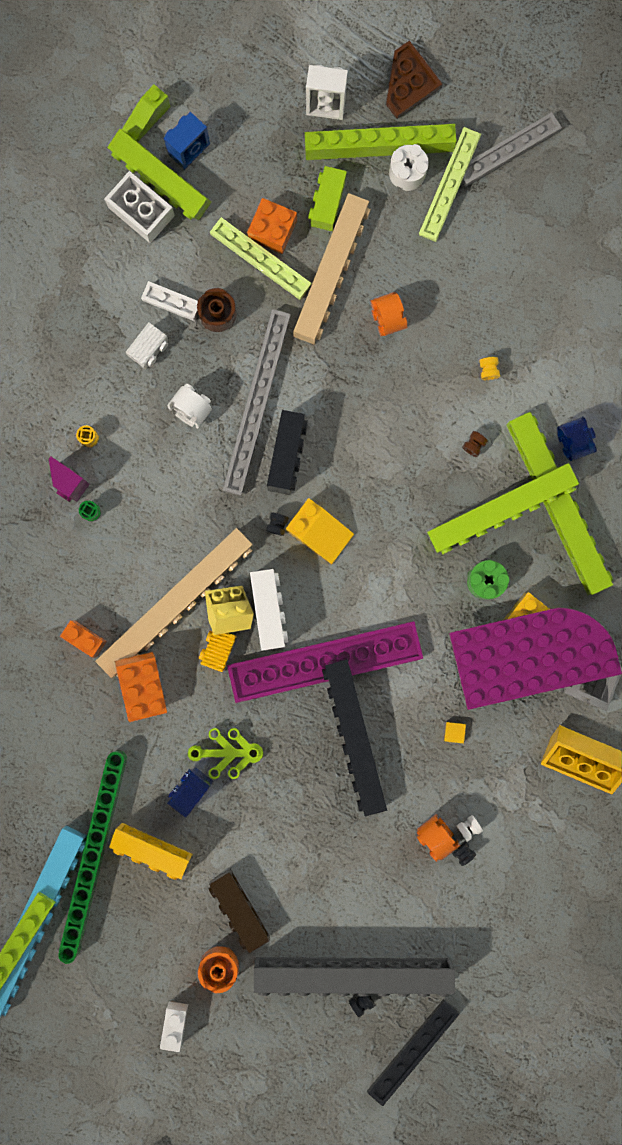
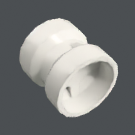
(473, 825)

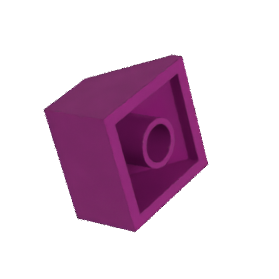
(68, 483)

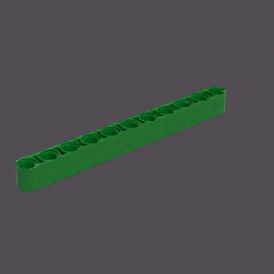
(87, 863)

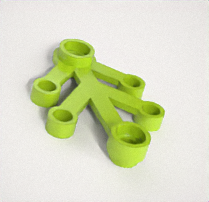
(228, 753)

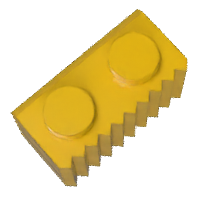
(217, 650)

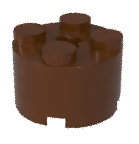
(207, 306)

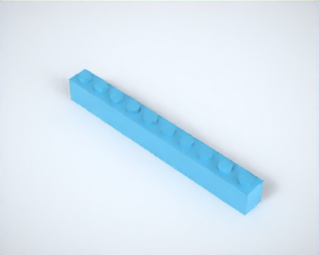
(50, 883)

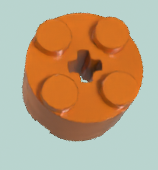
(389, 314)
(437, 837)
(213, 979)

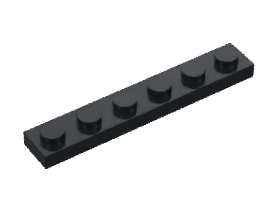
(413, 1052)

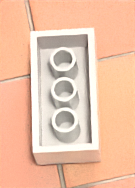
(268, 609)

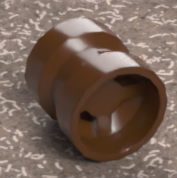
(475, 444)

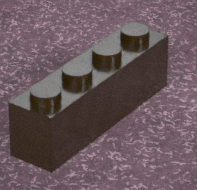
(239, 911)

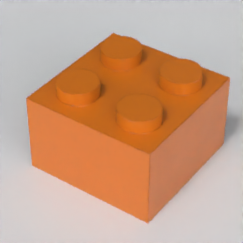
(272, 225)

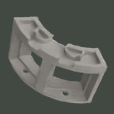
(601, 695)

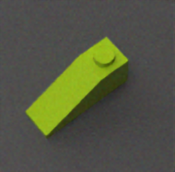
(147, 112)

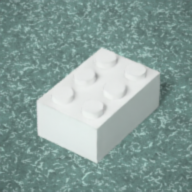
(326, 91)
(139, 207)

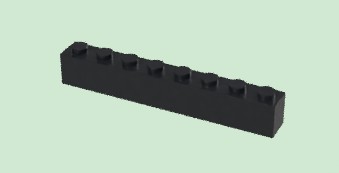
(355, 737)

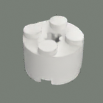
(402, 160)
(190, 406)

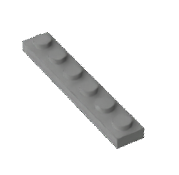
(511, 148)

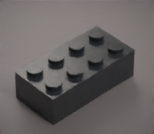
(286, 451)

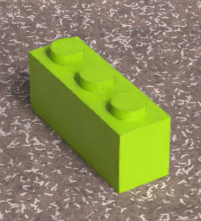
(327, 198)

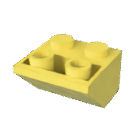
(228, 610)

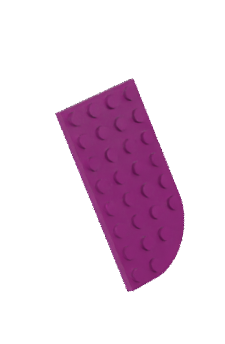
(532, 655)

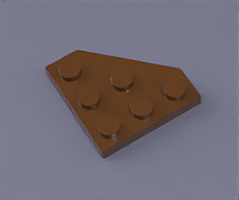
(409, 80)

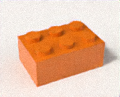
(140, 686)

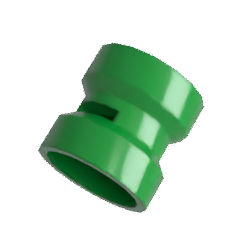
(92, 513)

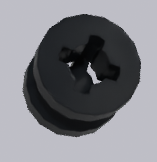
(464, 853)

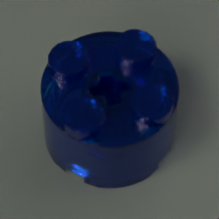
(576, 439)

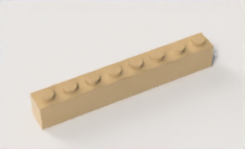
(331, 269)

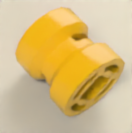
(489, 369)
(88, 440)

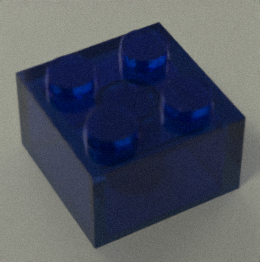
(186, 796)

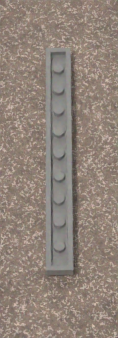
(256, 402)

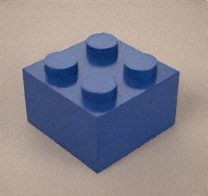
(187, 140)

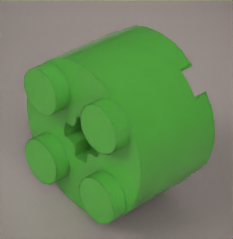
(476, 579)

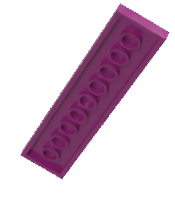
(304, 665)

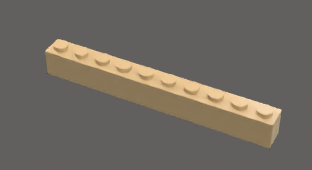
(176, 601)

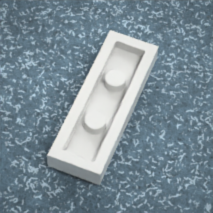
(170, 301)

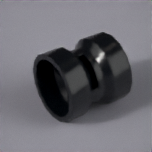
(277, 524)
(361, 1004)

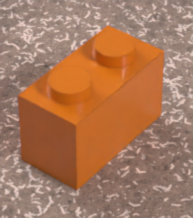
(83, 638)

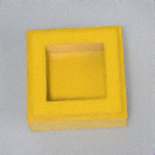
(454, 732)

